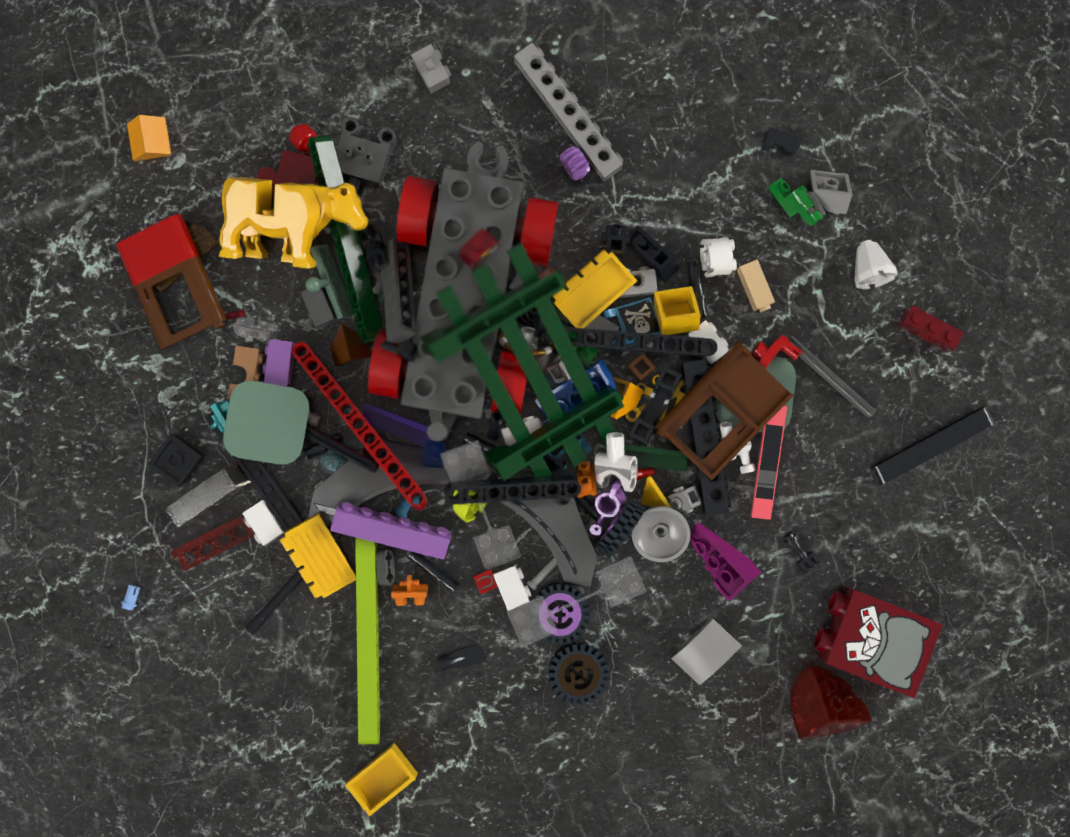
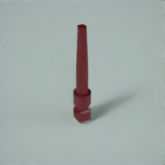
(233, 315)

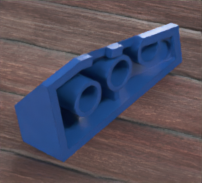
(567, 394)

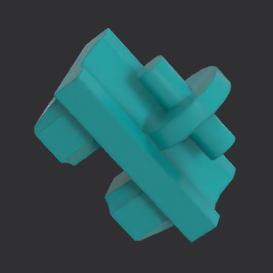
(220, 414)

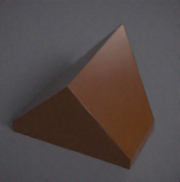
(348, 347)

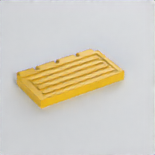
(595, 291)
(320, 555)

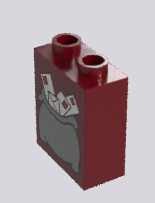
(877, 641)

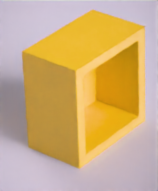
(676, 311)

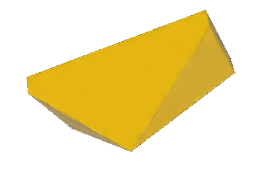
(652, 495)

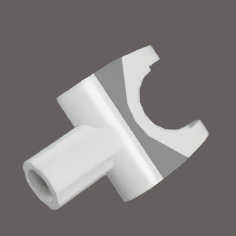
(615, 463)

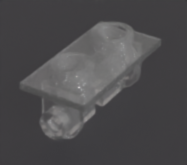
(245, 328)

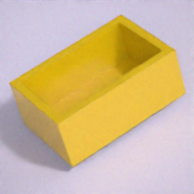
(381, 779)

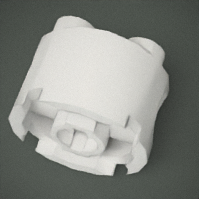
(717, 256)

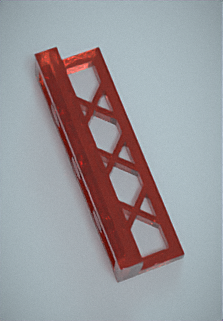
(206, 538)

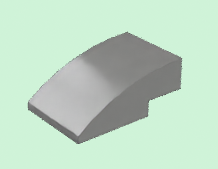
(706, 651)

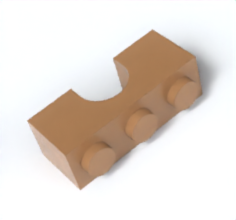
(251, 361)

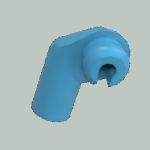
(403, 507)

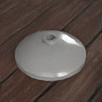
(661, 545)

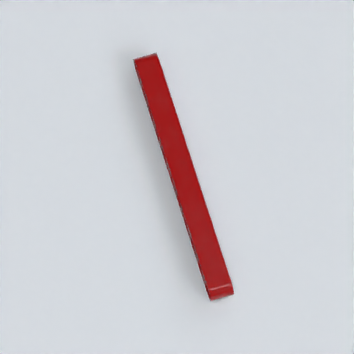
(353, 418)

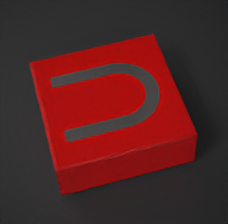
(485, 581)

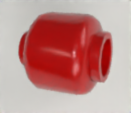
(300, 135)

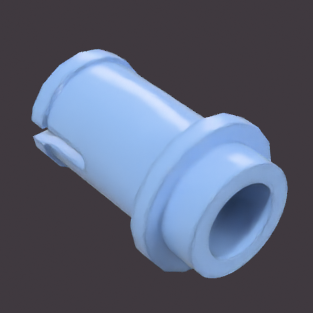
(130, 597)

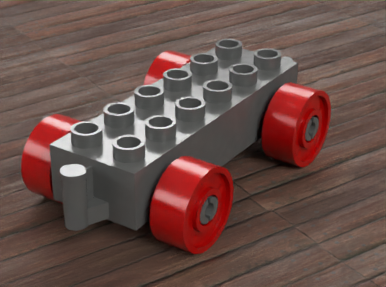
(464, 207)

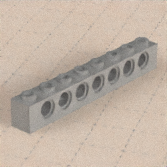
(532, 55)

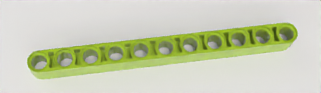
(367, 643)

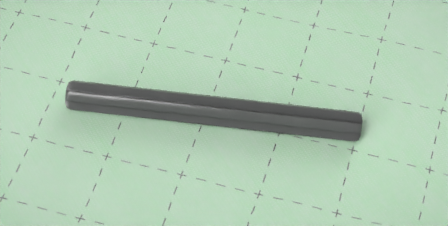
(833, 379)

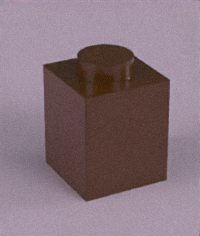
(641, 367)

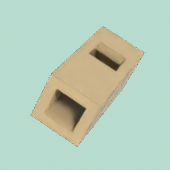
(756, 286)

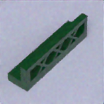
(657, 457)

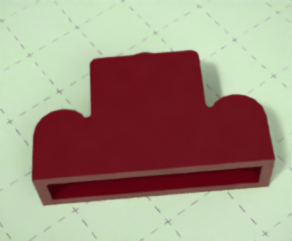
(292, 168)

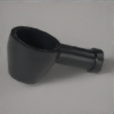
(406, 350)

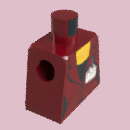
(478, 248)

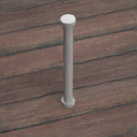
(552, 564)

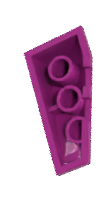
(728, 566)

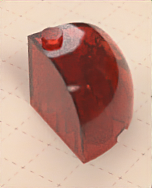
(825, 705)

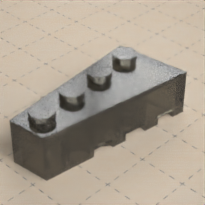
(207, 495)

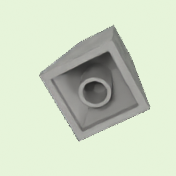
(832, 190)

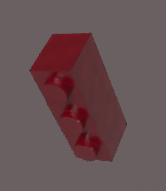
(930, 328)

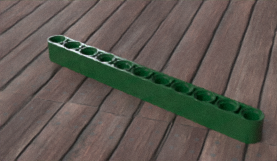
(347, 244)

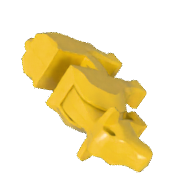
(297, 216)

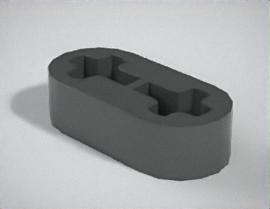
(385, 567)

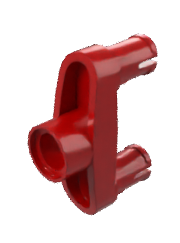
(766, 354)

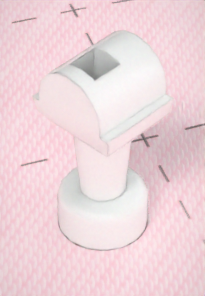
(744, 455)

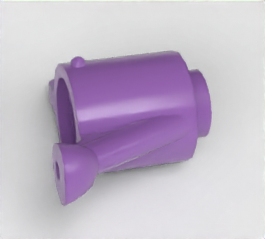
(608, 505)

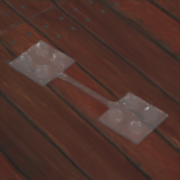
(469, 464)
(535, 621)

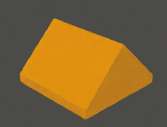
(148, 137)

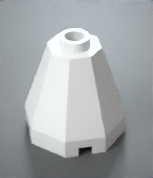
(872, 266)

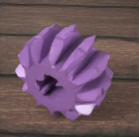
(574, 163)

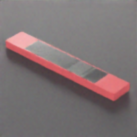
(768, 466)

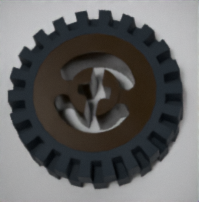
(590, 658)

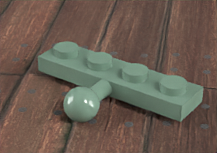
(330, 280)

